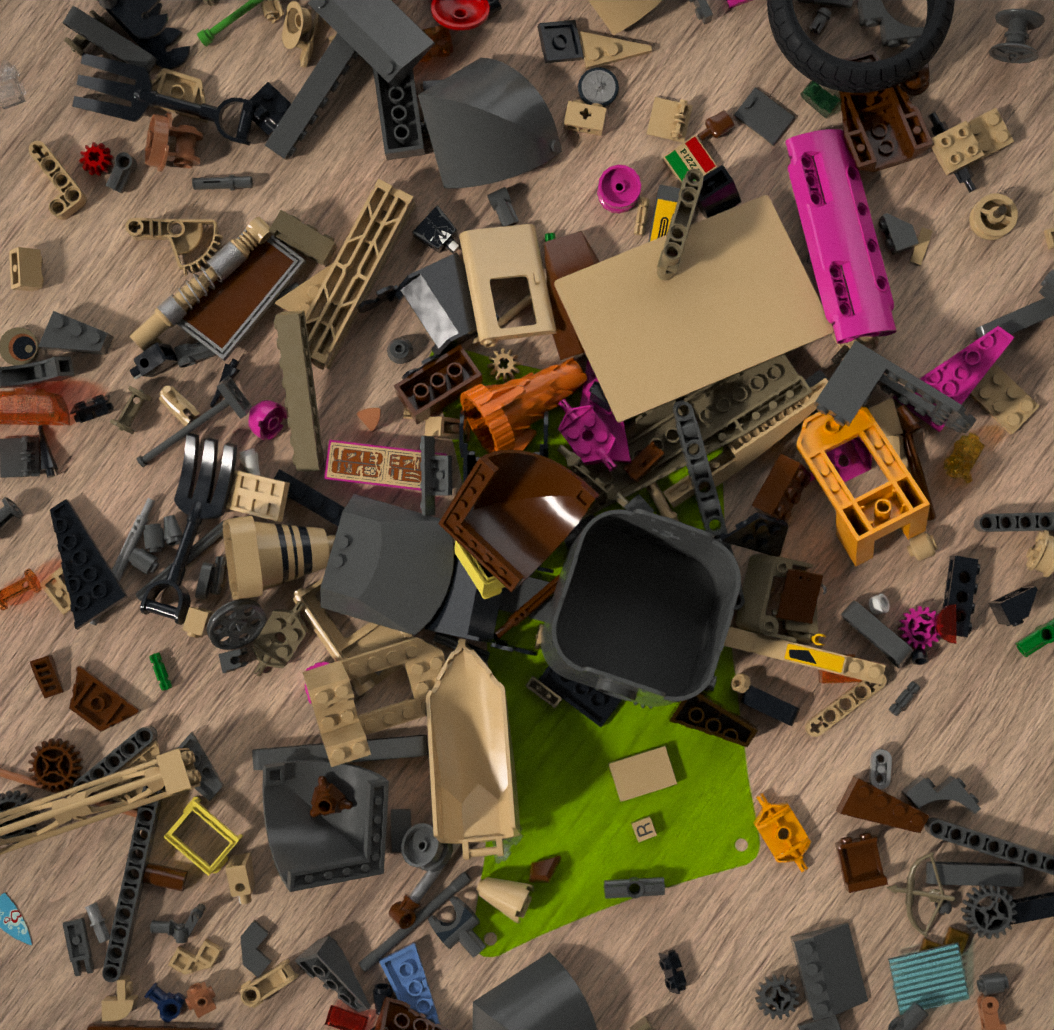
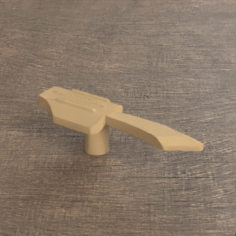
(307, 47)

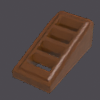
(40, 678)

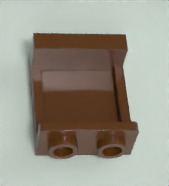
(860, 863)

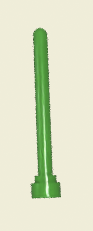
(207, 36)

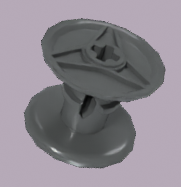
(1015, 48)

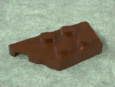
(98, 702)

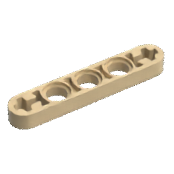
(840, 713)

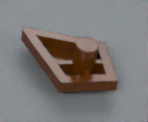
(543, 870)

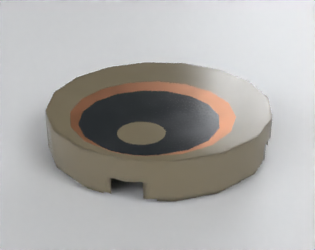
(19, 346)

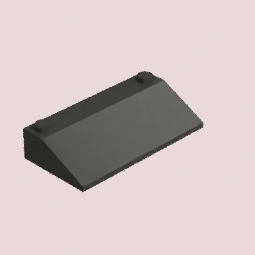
(378, 34)

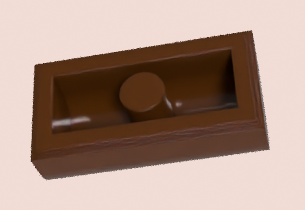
(165, 877)

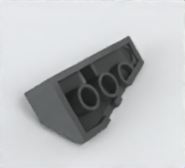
(331, 966)

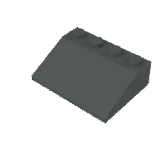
(829, 970)

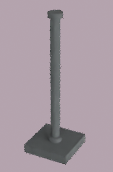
(233, 397)

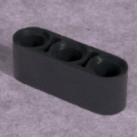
(770, 705)

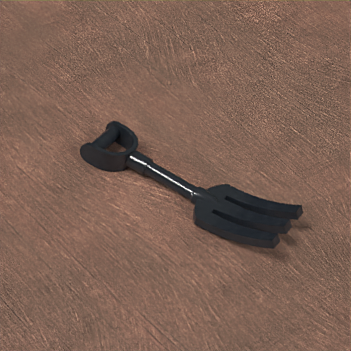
(143, 96)
(197, 511)

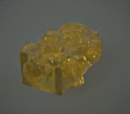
(963, 457)

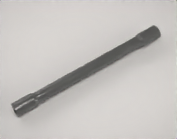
(455, 886)

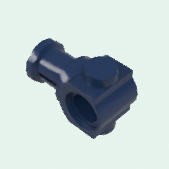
(163, 1000)

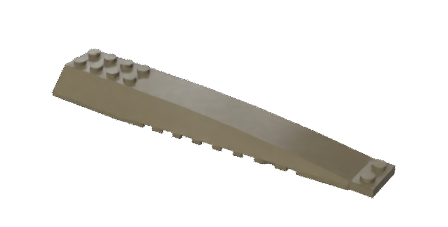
(723, 415)

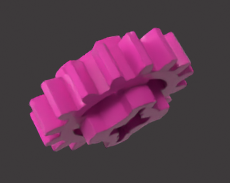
(916, 620)

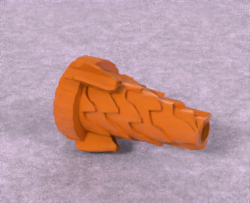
(503, 412)

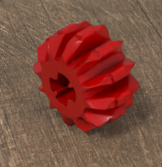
(90, 164)

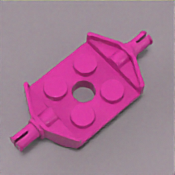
(582, 420)
(858, 455)

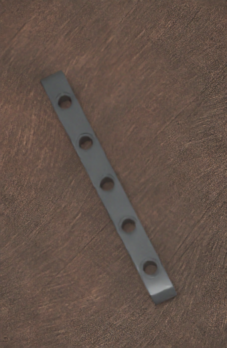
(700, 472)

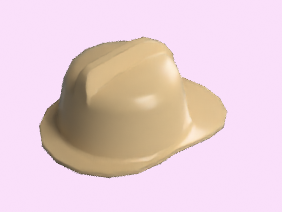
(296, 24)

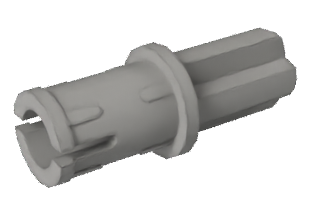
(97, 922)

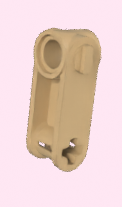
(267, 983)

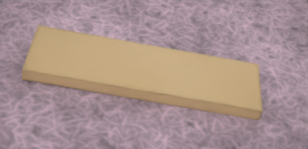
(920, 249)

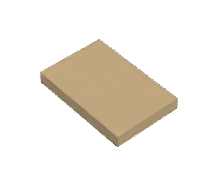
(642, 773)

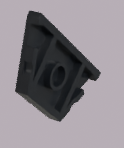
(759, 534)

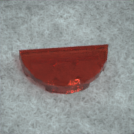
(946, 623)

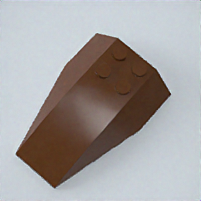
(882, 125)
(563, 258)

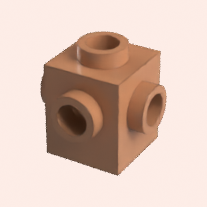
(200, 999)

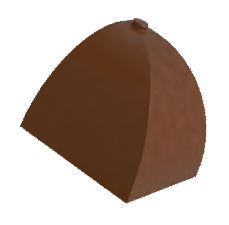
(516, 512)

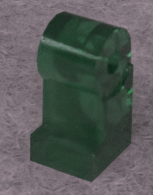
(819, 99)

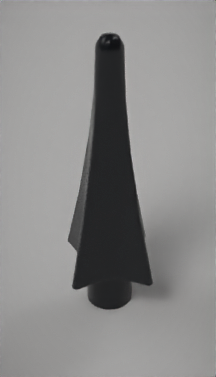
(232, 371)
(47, 460)

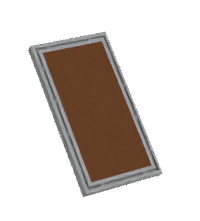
(242, 298)

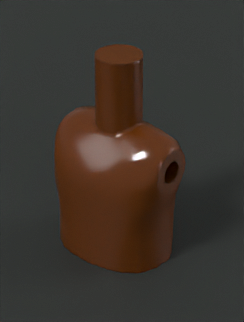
(717, 126)

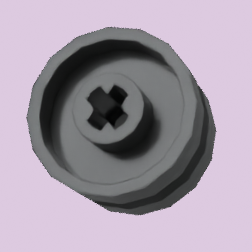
(424, 850)

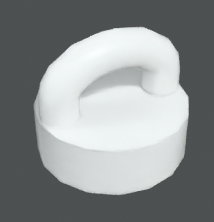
(879, 604)

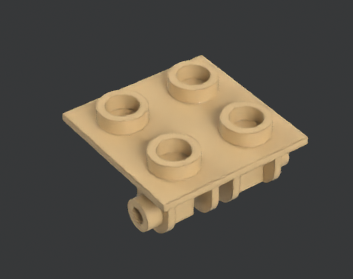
(669, 119)

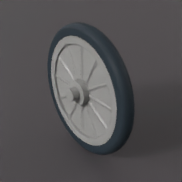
(598, 86)

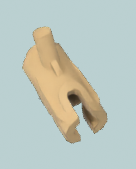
(177, 403)

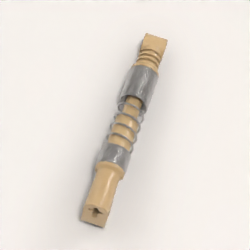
(221, 266)

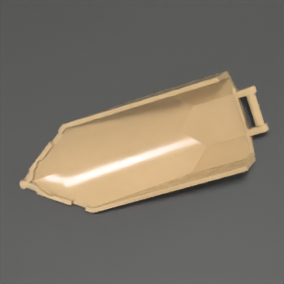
(471, 756)

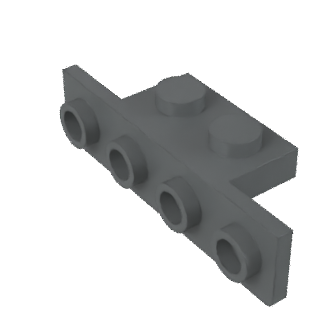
(435, 475)

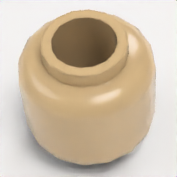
(922, 546)

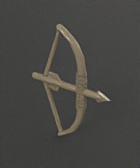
(933, 894)

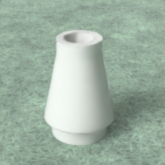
(250, 461)

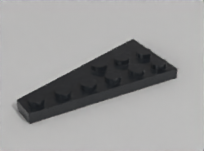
(86, 573)

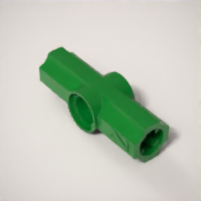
(1035, 640)

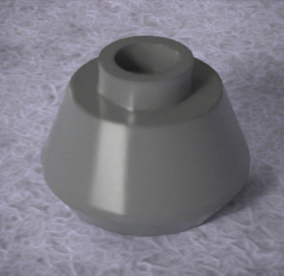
(400, 354)

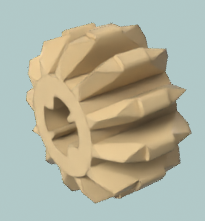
(496, 364)

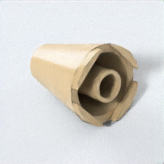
(506, 896)

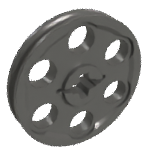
(229, 623)

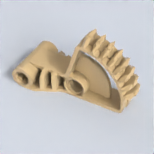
(181, 243)

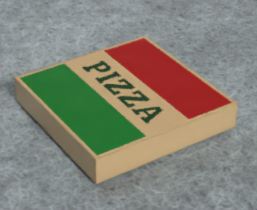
(689, 156)

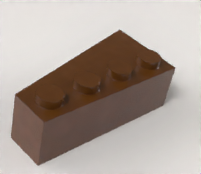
(874, 805)

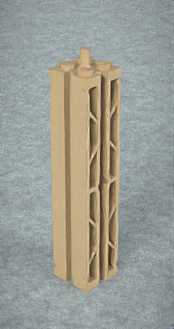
(356, 271)

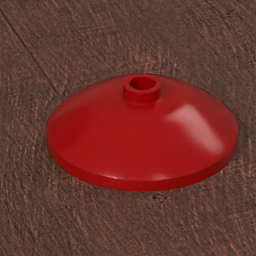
(460, 14)

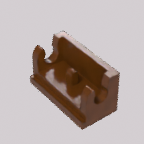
(644, 462)

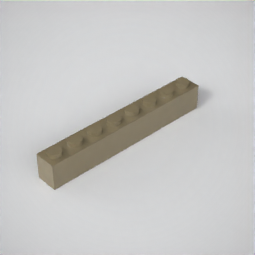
(300, 390)

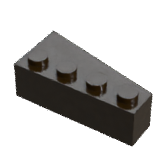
(714, 719)

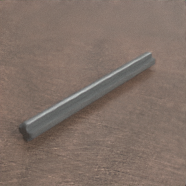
(195, 551)

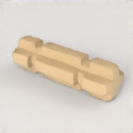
(641, 216)

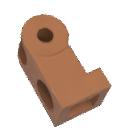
(988, 1013)

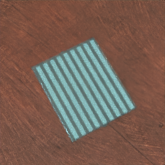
(929, 977)

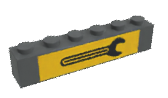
(663, 211)

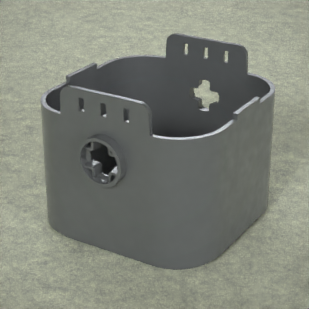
(641, 608)

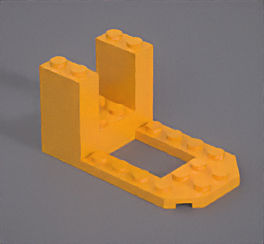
(877, 512)

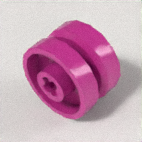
(613, 179)

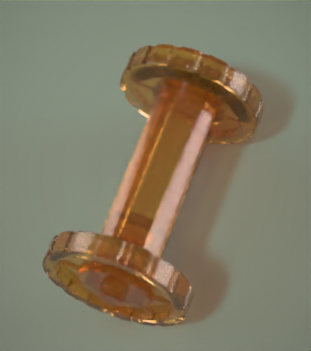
(17, 588)

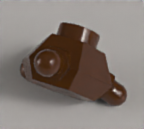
(328, 799)

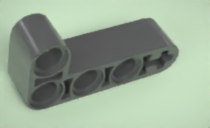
(877, 633)

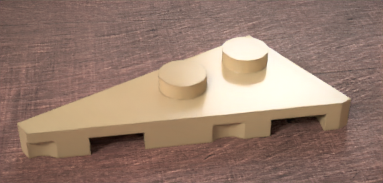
(605, 50)
(303, 295)

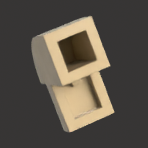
(119, 1006)

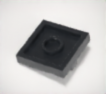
(560, 41)
(270, 109)

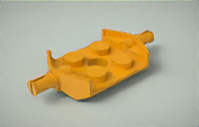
(770, 821)

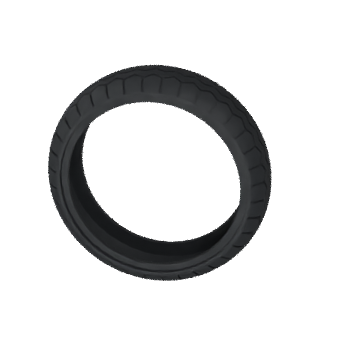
(850, 75)

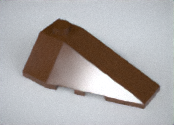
(399, 1016)

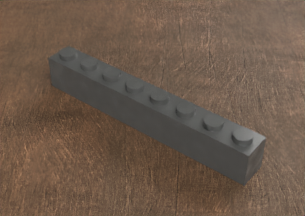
(311, 98)

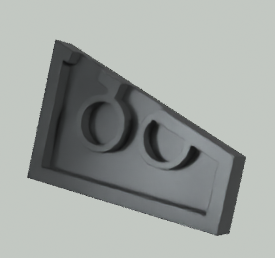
(210, 781)

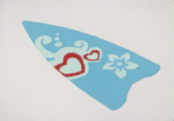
(12, 921)

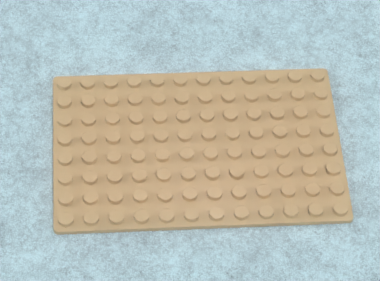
(724, 311)

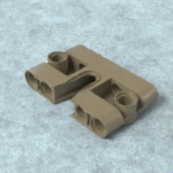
(680, 224)

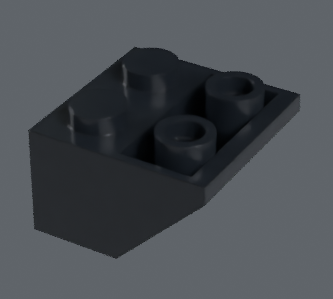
(717, 193)

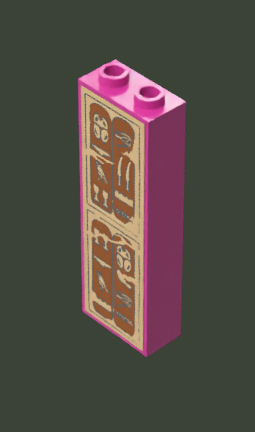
(374, 465)

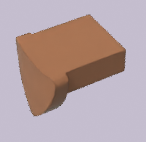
(370, 417)

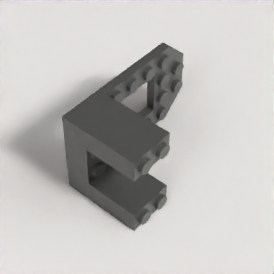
(865, 370)

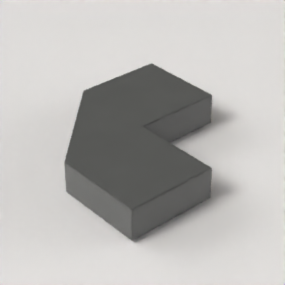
(252, 957)

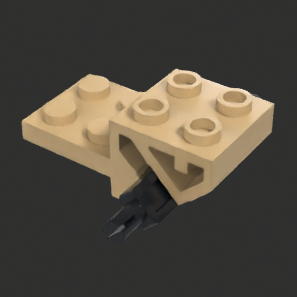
(968, 143)

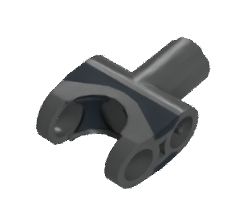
(460, 929)

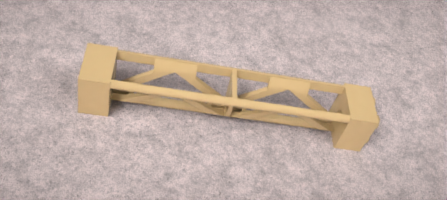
(174, 772)

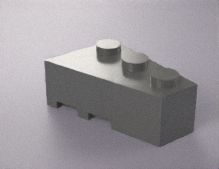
(73, 336)

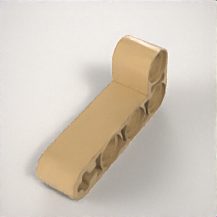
(56, 176)

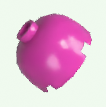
(266, 419)

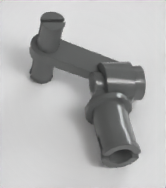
(179, 931)

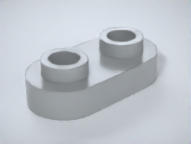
(880, 768)

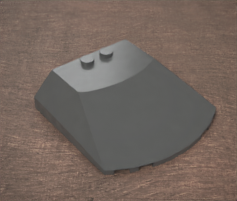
(388, 566)

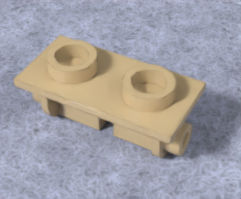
(272, 10)

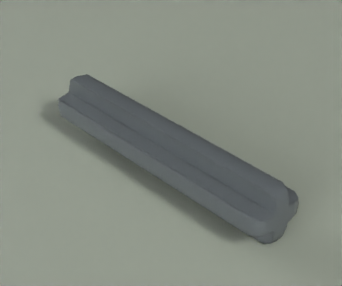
(452, 642)

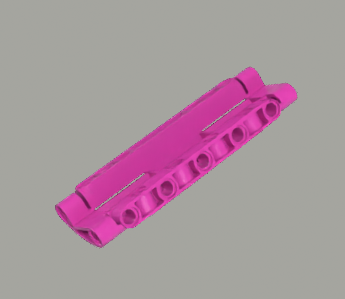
(840, 235)

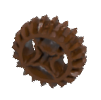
(61, 770)

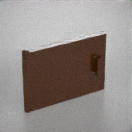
(799, 596)

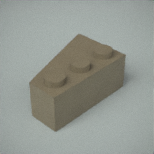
(303, 238)

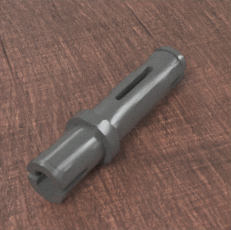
(231, 182)

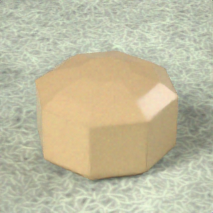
(740, 683)

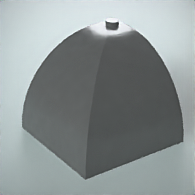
(487, 125)
(329, 847)
(535, 999)

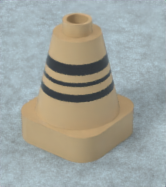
(271, 554)

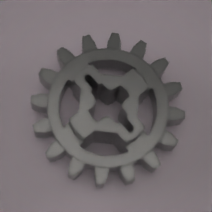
(785, 996)

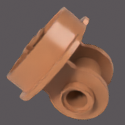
(157, 138)

